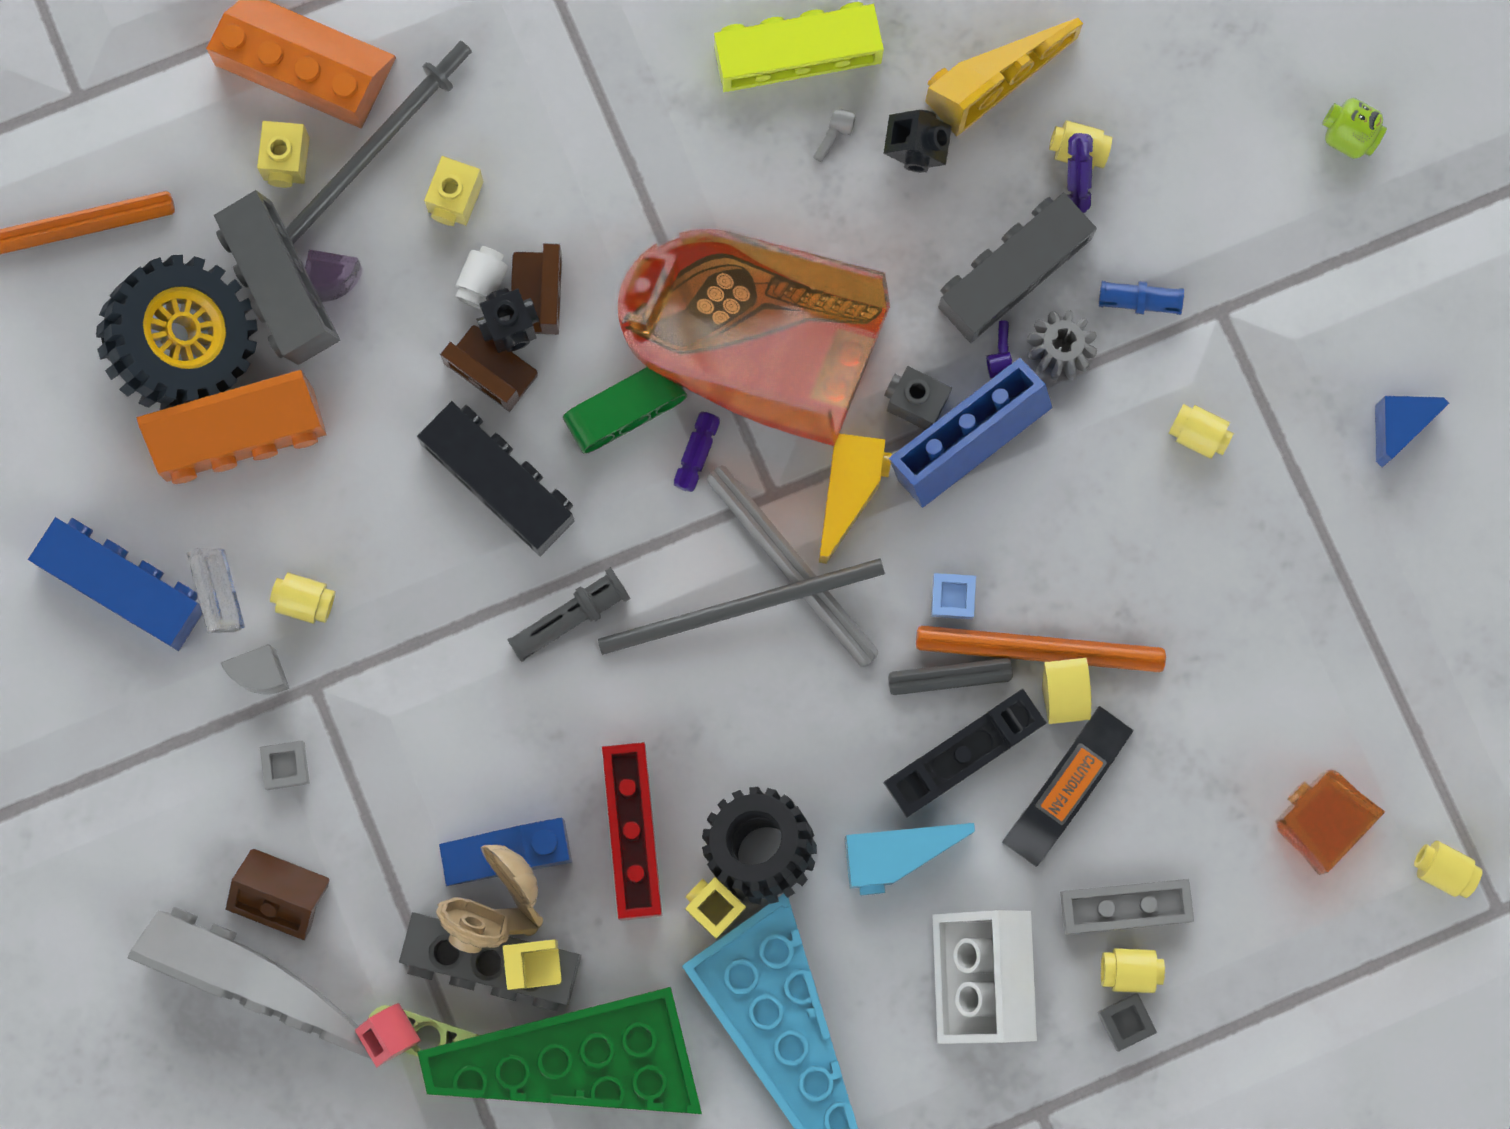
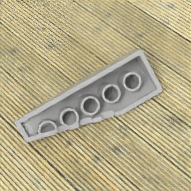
(232, 970)

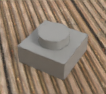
(284, 765)

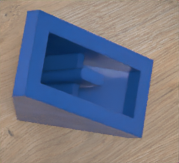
(1400, 420)

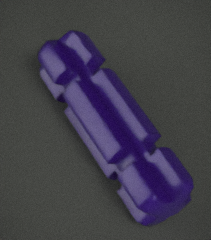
(1080, 170)
(696, 451)

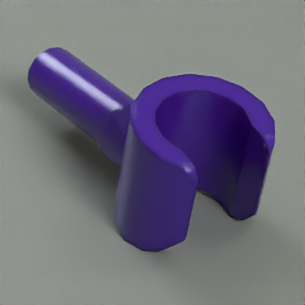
(1001, 360)

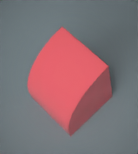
(387, 1034)

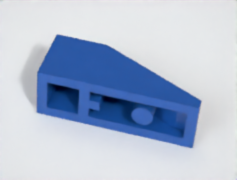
(539, 843)

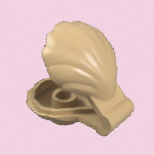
(479, 926)

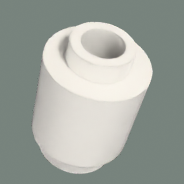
(480, 276)

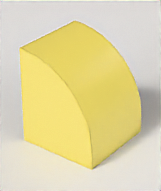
(1067, 690)

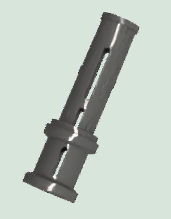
(585, 605)

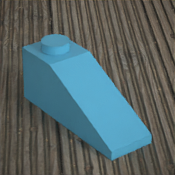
(890, 855)

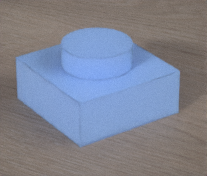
(953, 596)

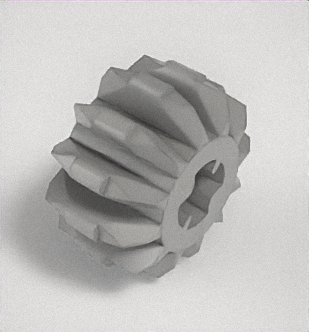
(1055, 359)

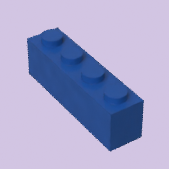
(971, 432)
(117, 583)

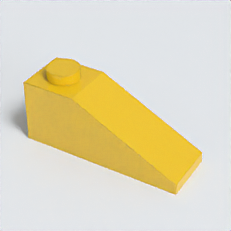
(853, 480)

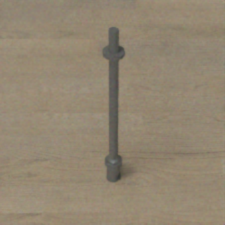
(435, 78)

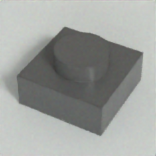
(1127, 1022)

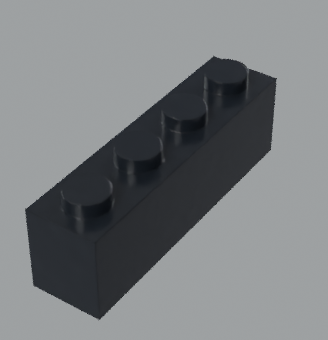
(497, 478)

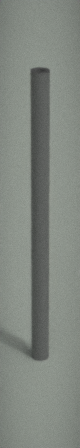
(741, 606)

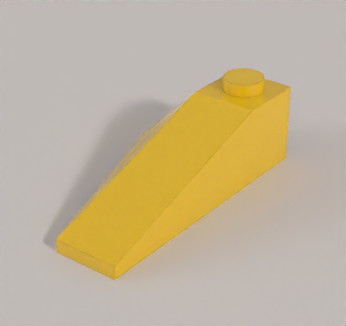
(986, 79)

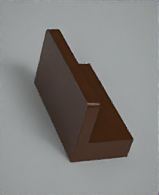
(539, 278)
(498, 375)
(276, 893)

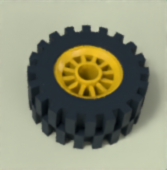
(133, 345)

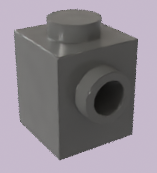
(917, 397)

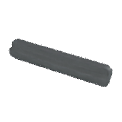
(950, 676)

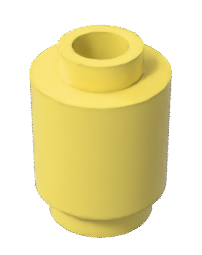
(1101, 142)
(1201, 431)
(302, 598)
(1447, 869)
(1132, 970)

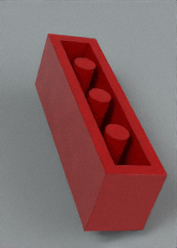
(632, 831)

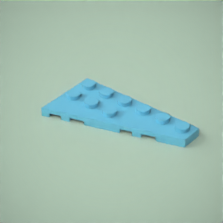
(771, 1009)

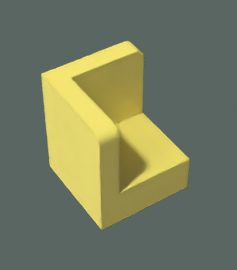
(532, 964)

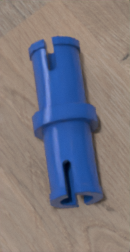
(1141, 297)

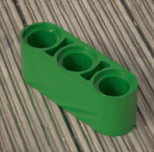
(622, 408)

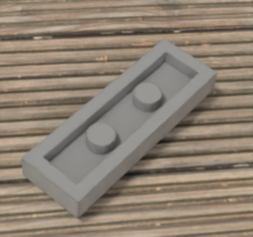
(1127, 906)

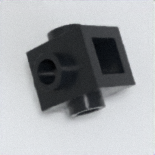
(917, 140)
(508, 334)

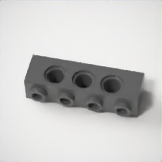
(420, 953)

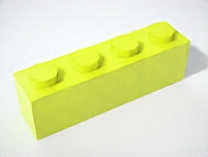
(798, 46)

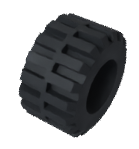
(736, 822)

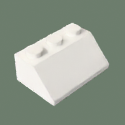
(984, 977)

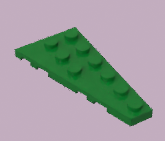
(597, 1056)

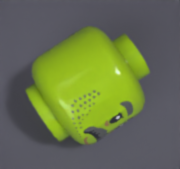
(1354, 128)

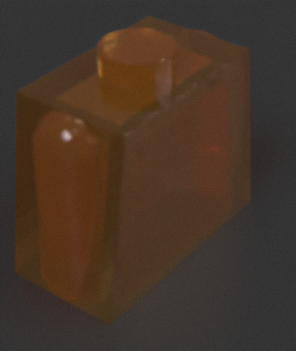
(1326, 819)

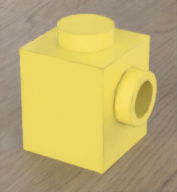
(283, 153)
(453, 192)
(713, 906)

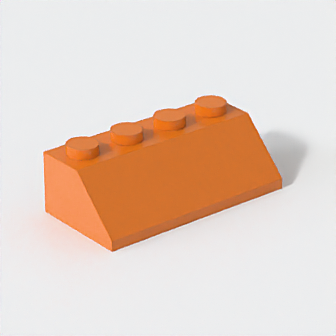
(300, 59)
(233, 427)

